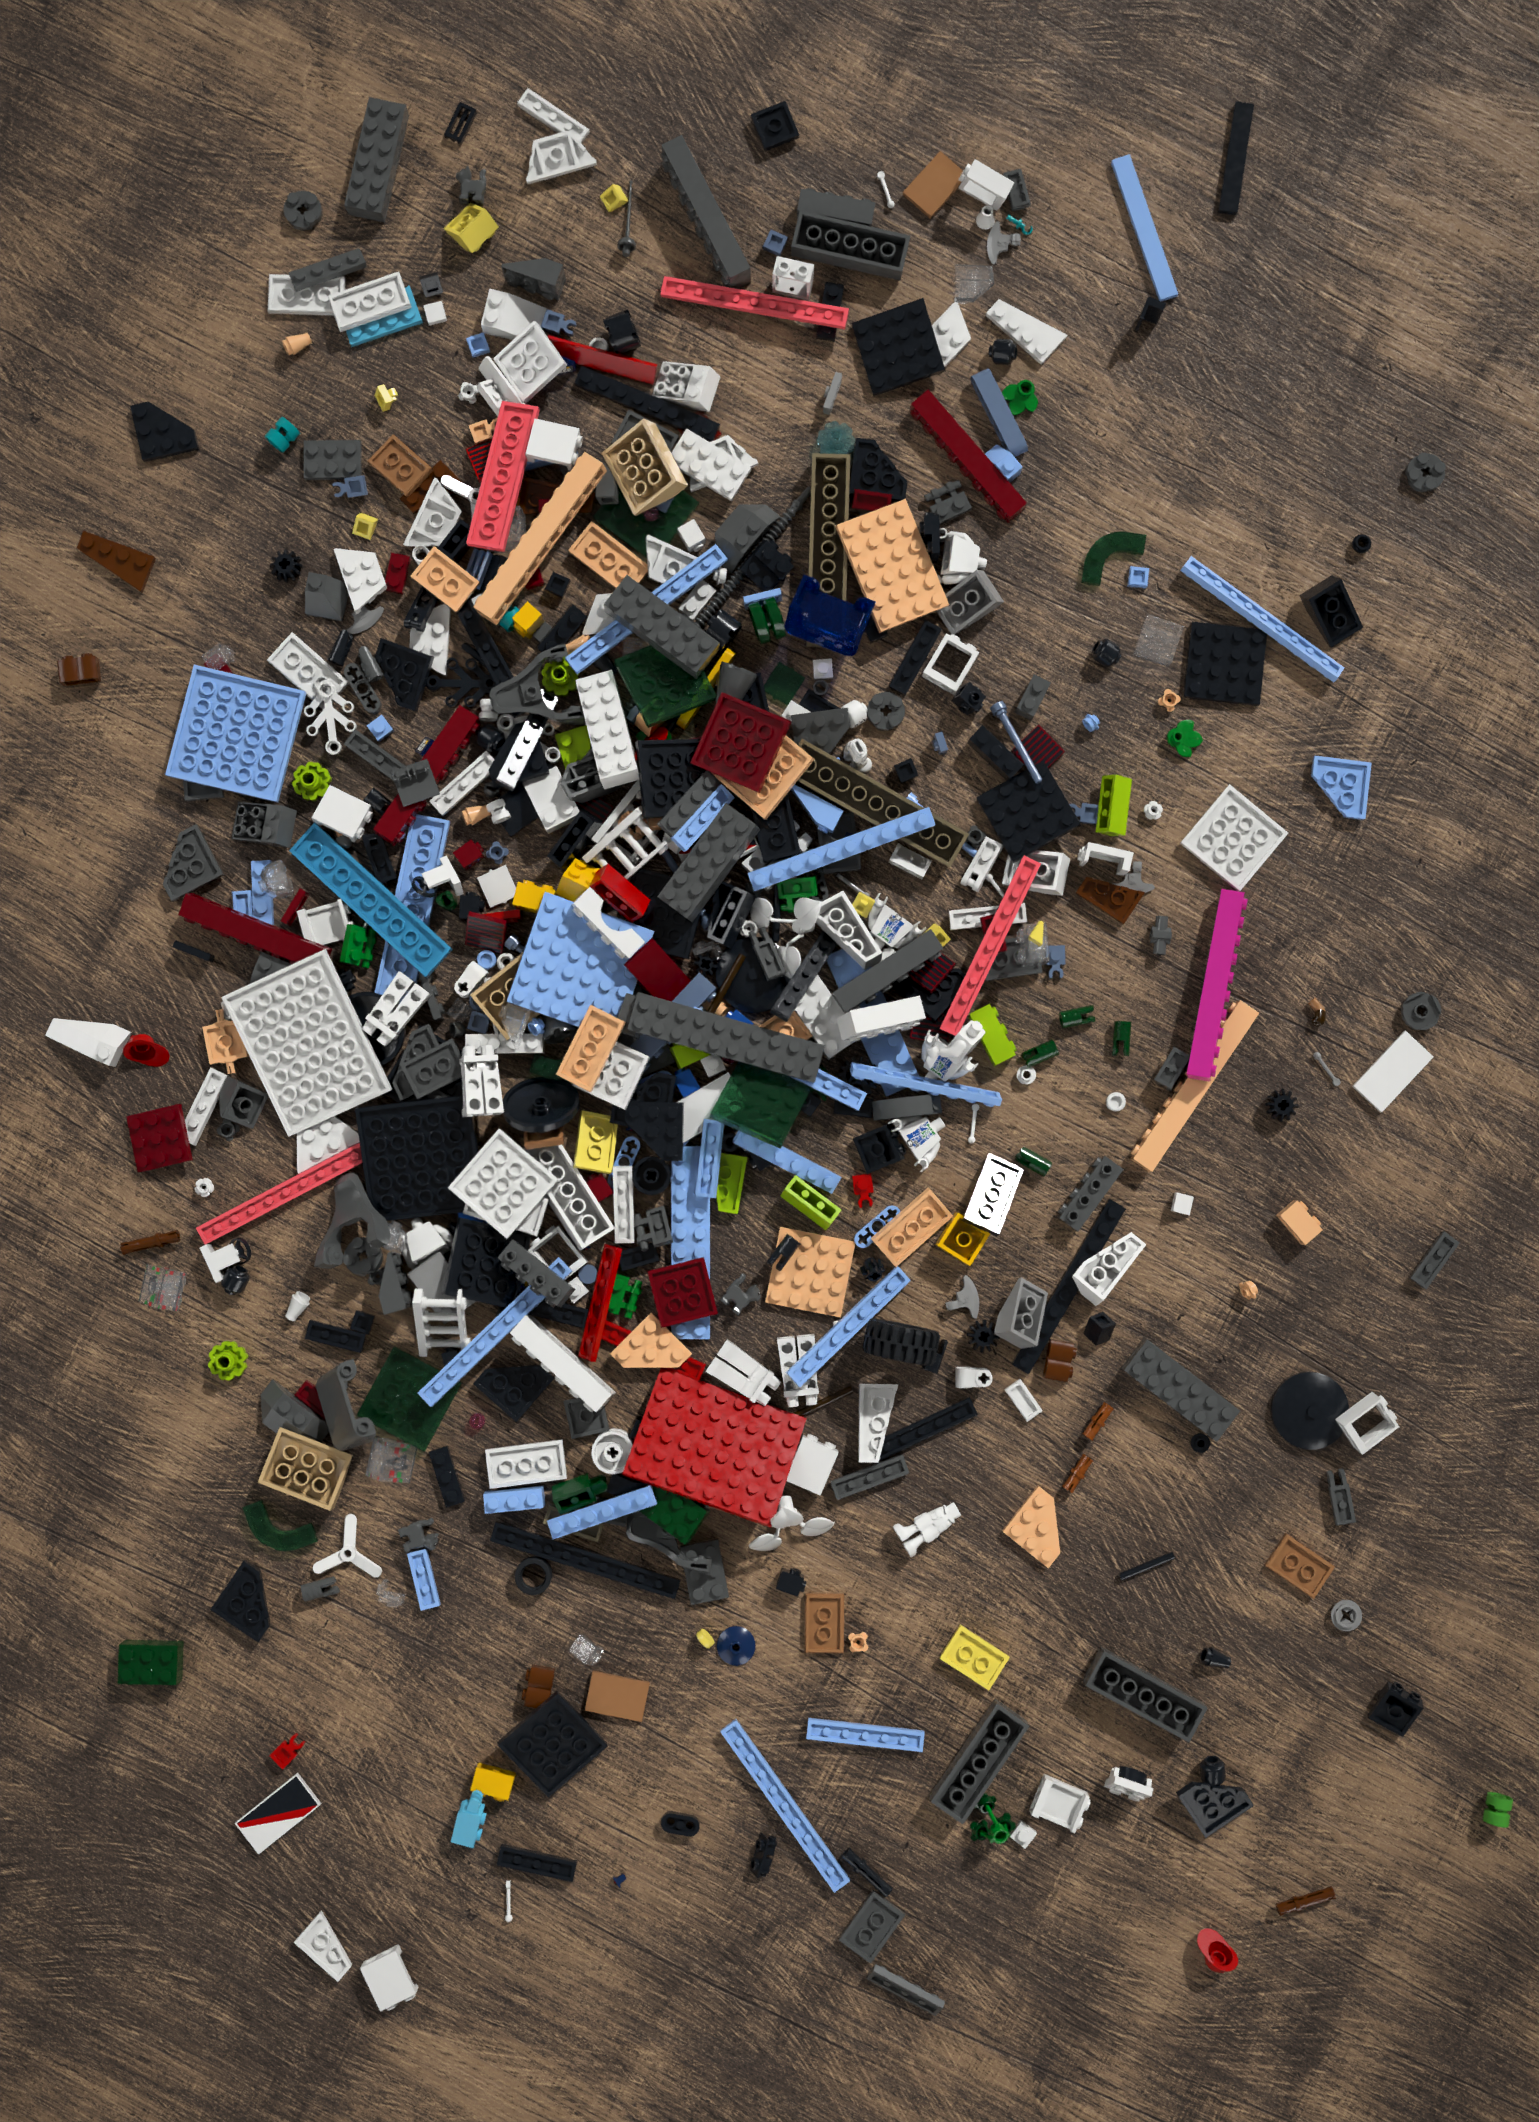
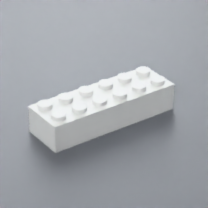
(607, 729)
(572, 1198)
(563, 1363)

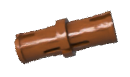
(1098, 1421)
(1077, 1473)

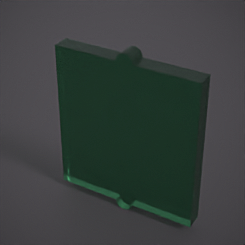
(783, 683)

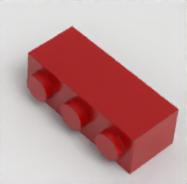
(619, 893)

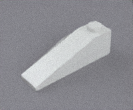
(93, 1039)
(1102, 1271)

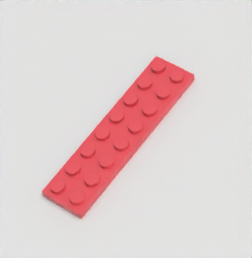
(502, 477)

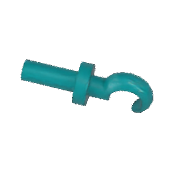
(1019, 224)

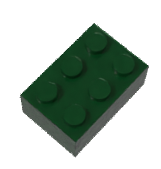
(676, 1514)
(150, 1662)

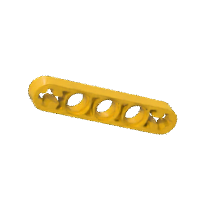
(728, 656)

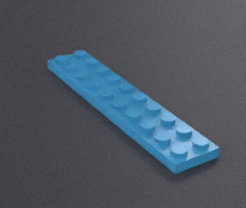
(371, 900)

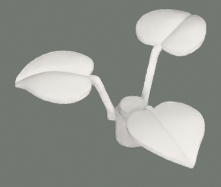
(805, 911)
(789, 1517)

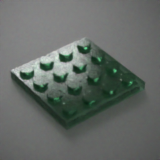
(634, 529)
(661, 686)
(760, 1103)
(398, 1407)

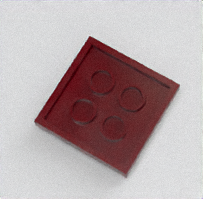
(159, 1138)
(682, 1292)

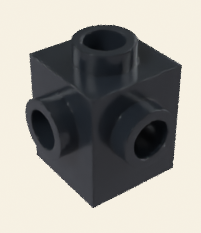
(969, 699)

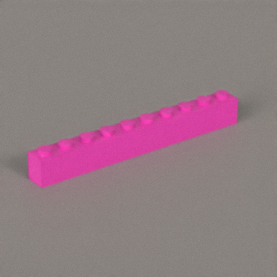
(1215, 985)

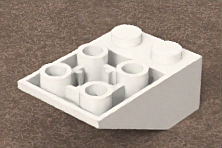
(687, 385)

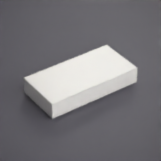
(1023, 1400)

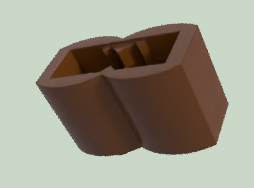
(78, 670)
(1058, 1360)
(539, 1685)

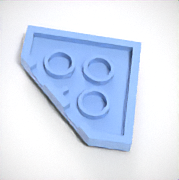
(1344, 784)

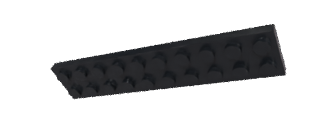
(777, 832)

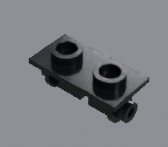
(760, 1863)

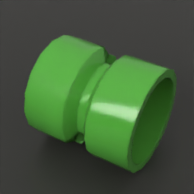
(1497, 1809)

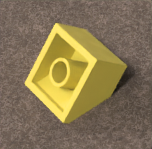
(472, 227)

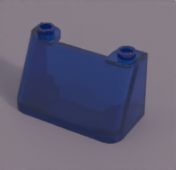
(827, 619)

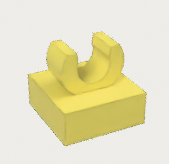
(385, 397)
(863, 904)

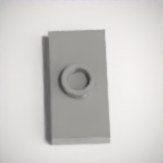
(831, 393)

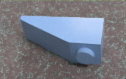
(820, 811)

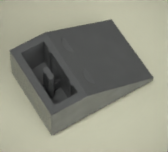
(536, 276)
(264, 824)
(393, 1289)

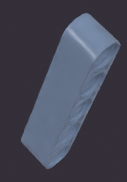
(998, 412)

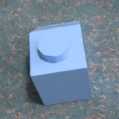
(1004, 462)

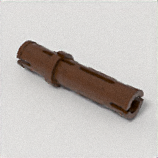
(156, 1240)
(1305, 1901)

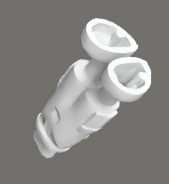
(857, 753)
(929, 1525)

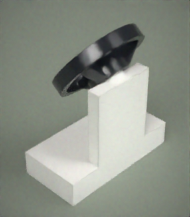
(436, 877)
(225, 1257)

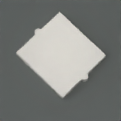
(497, 886)

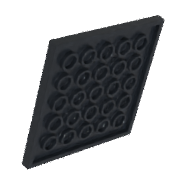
(415, 1155)

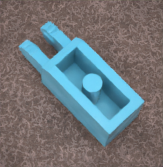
(468, 1821)

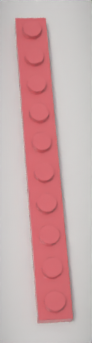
(754, 302)
(990, 946)
(280, 1194)

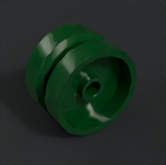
(767, 620)

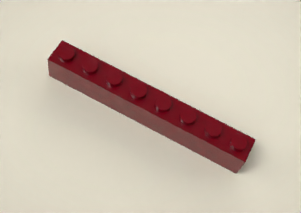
(967, 456)
(440, 756)
(247, 929)

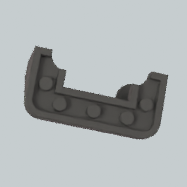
(343, 1427)

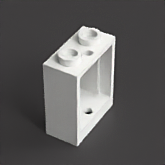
(985, 184)
(801, 280)
(941, 680)
(550, 1233)
(1376, 1434)

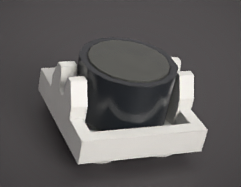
(1129, 1782)

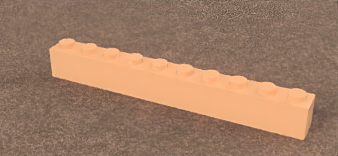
(540, 538)
(1190, 1092)

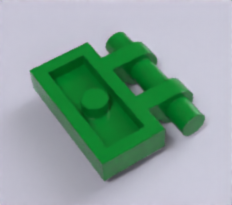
(795, 888)
(353, 946)
(618, 1293)

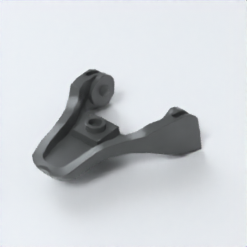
(524, 693)
(350, 1207)
(645, 1531)

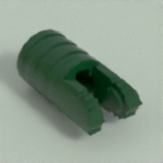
(441, 900)
(1073, 1016)
(1122, 1032)
(1040, 1053)
(1033, 1161)

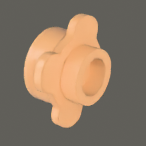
(1168, 694)
(1248, 1289)
(858, 1647)

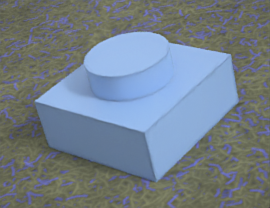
(380, 728)

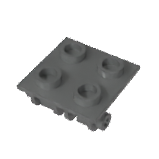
(415, 782)

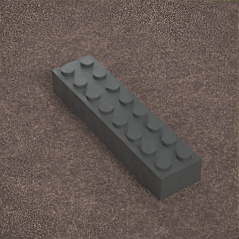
(705, 213)

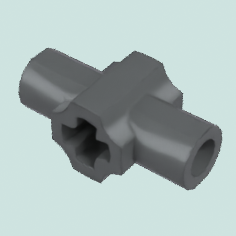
(1160, 935)

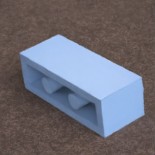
(514, 1499)

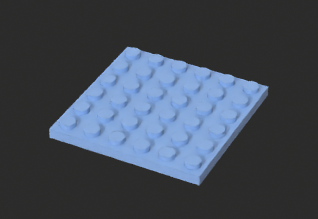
(235, 733)
(570, 965)

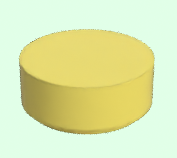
(705, 1638)

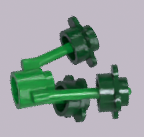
(1000, 1828)

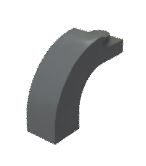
(606, 490)
(906, 1107)

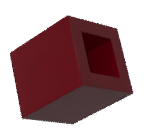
(469, 854)
(599, 1186)

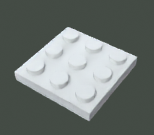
(530, 361)
(619, 1076)

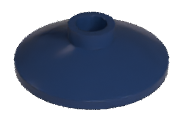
(740, 1636)

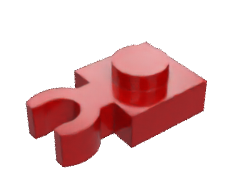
(863, 1185)
(286, 1752)

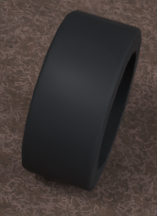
(533, 1590)

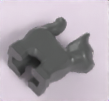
(471, 188)
(738, 1296)
(416, 1535)

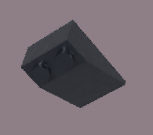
(1331, 610)

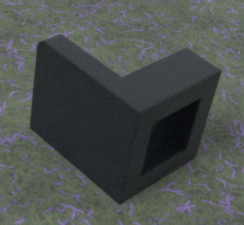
(1099, 1328)

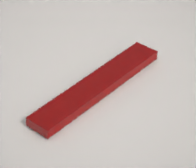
(606, 360)
(600, 1303)
(616, 1334)

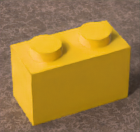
(527, 620)
(493, 1781)

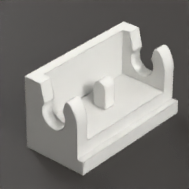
(910, 861)

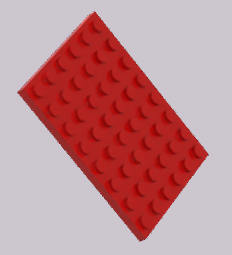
(715, 1447)

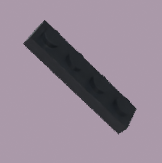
(915, 658)
(537, 1862)

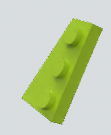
(573, 744)
(730, 1182)

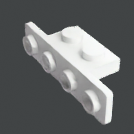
(496, 386)

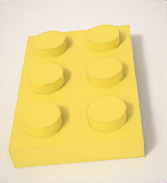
(595, 1142)
(974, 1657)

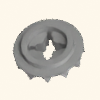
(1355, 1615)

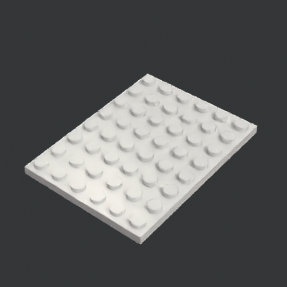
(307, 1043)

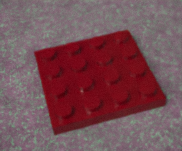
(740, 742)

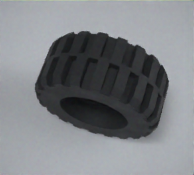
(901, 1342)

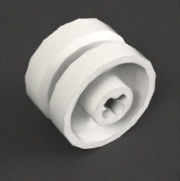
(602, 1454)

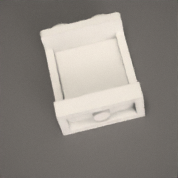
(553, 443)
(343, 813)
(1106, 853)
(325, 923)
(812, 1464)
(1060, 1803)
(388, 1979)

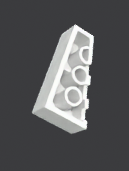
(847, 929)

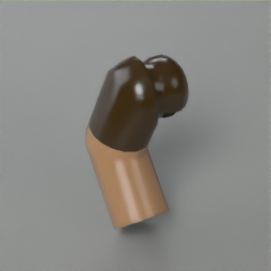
(1320, 1012)

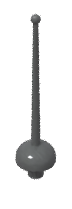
(626, 243)

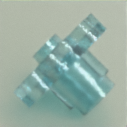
(833, 432)

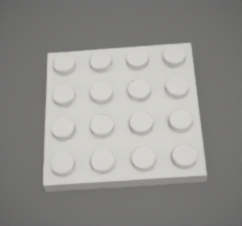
(1234, 838)
(503, 1183)

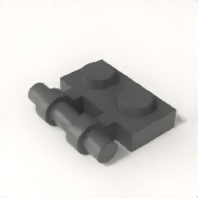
(951, 507)
(658, 1225)

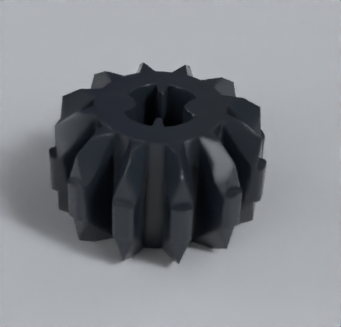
(291, 570)
(1278, 1098)
(976, 1333)

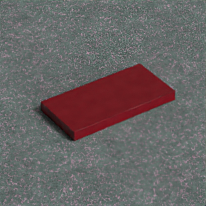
(657, 972)

